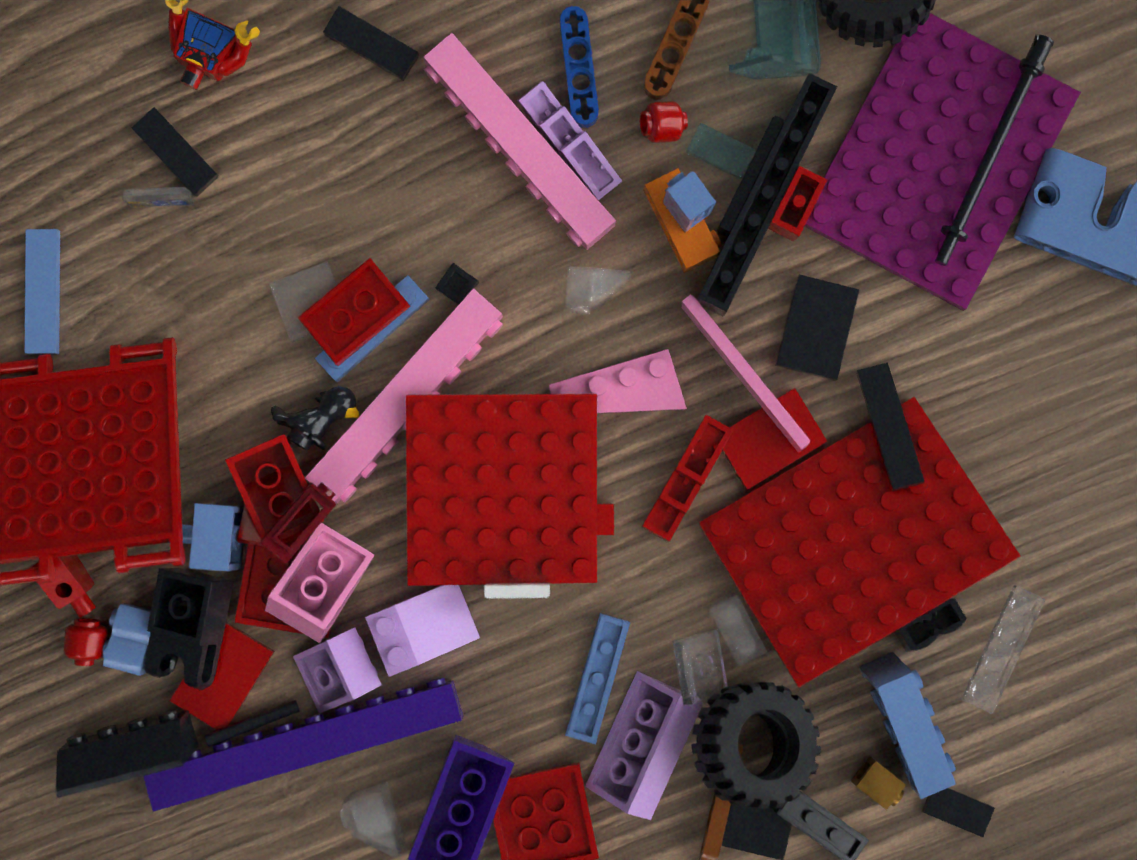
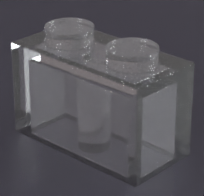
(736, 629)

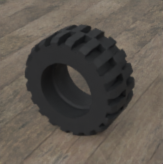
(875, 21)
(792, 738)

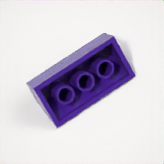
(462, 803)

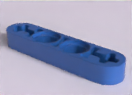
(579, 67)

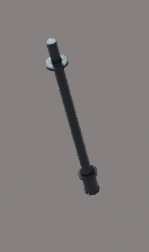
(1030, 68)

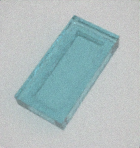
(720, 151)

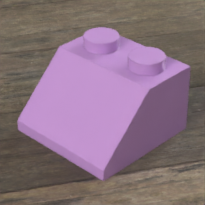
(337, 670)

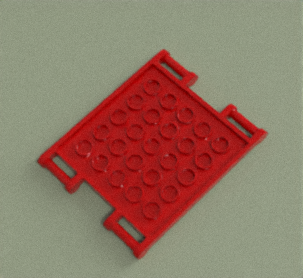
(90, 461)

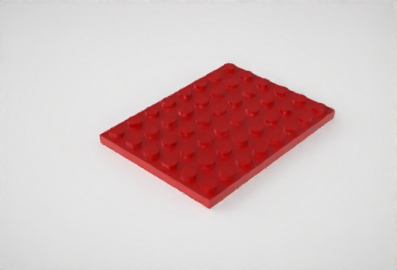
(843, 558)

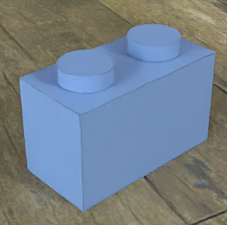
(688, 200)

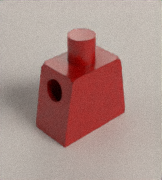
(72, 572)

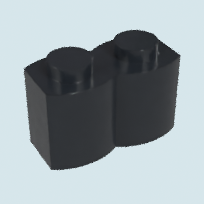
(929, 626)

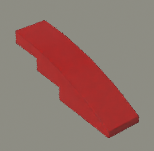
(687, 478)

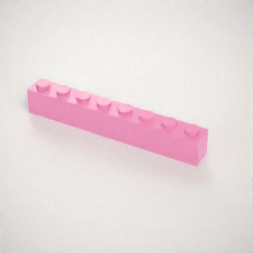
(519, 142)
(423, 374)

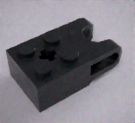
(187, 623)

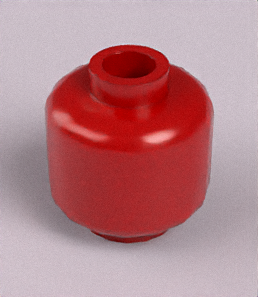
(663, 122)
(85, 641)

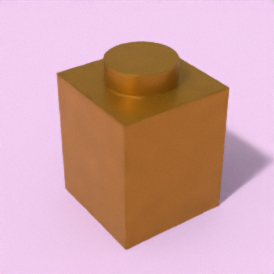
(879, 783)

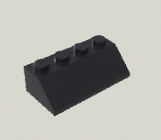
(125, 752)

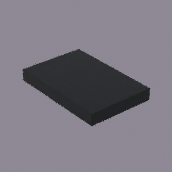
(817, 327)

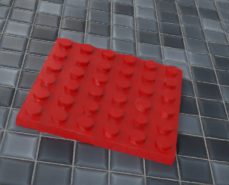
(501, 488)

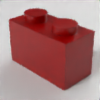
(797, 204)

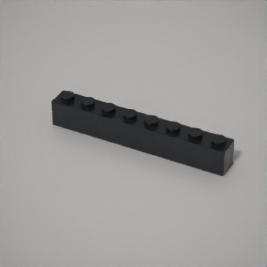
(766, 194)

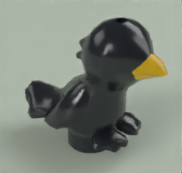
(313, 423)

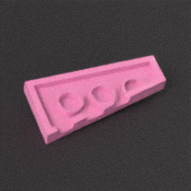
(630, 386)

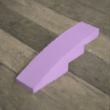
(569, 140)

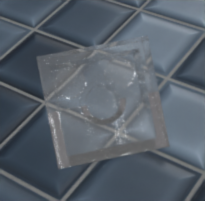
(374, 818)

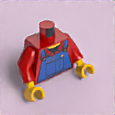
(206, 44)

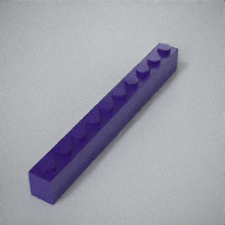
(306, 744)

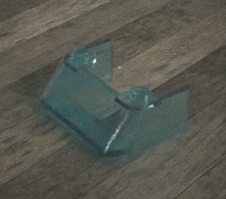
(785, 41)

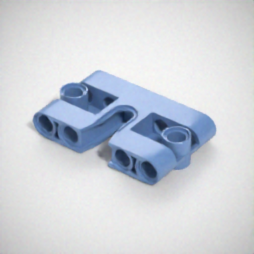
(1070, 222)

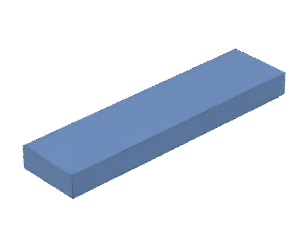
(42, 291)
(597, 678)

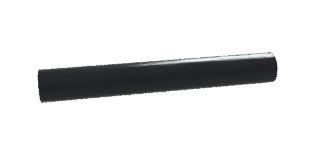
(252, 723)

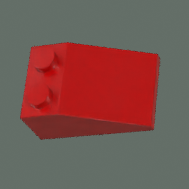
(270, 484)

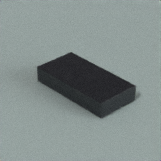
(959, 810)

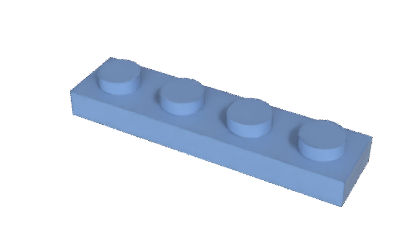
(416, 299)

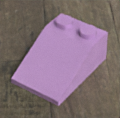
(422, 628)

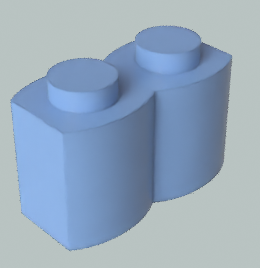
(129, 639)

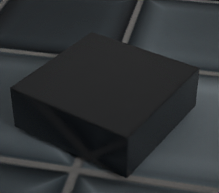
(456, 284)

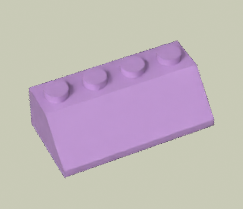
(643, 746)

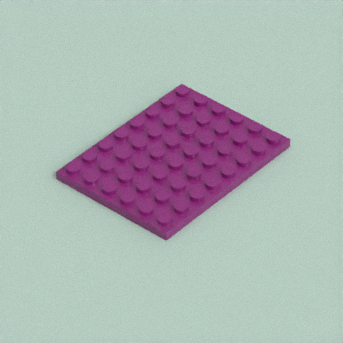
(919, 150)

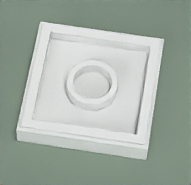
(517, 590)

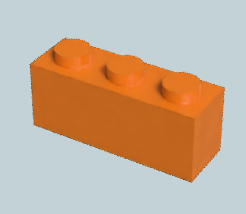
(690, 248)

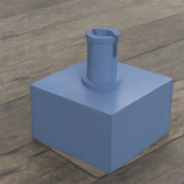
(214, 537)

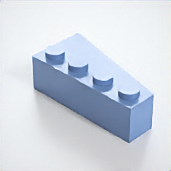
(910, 724)

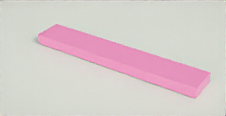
(745, 373)

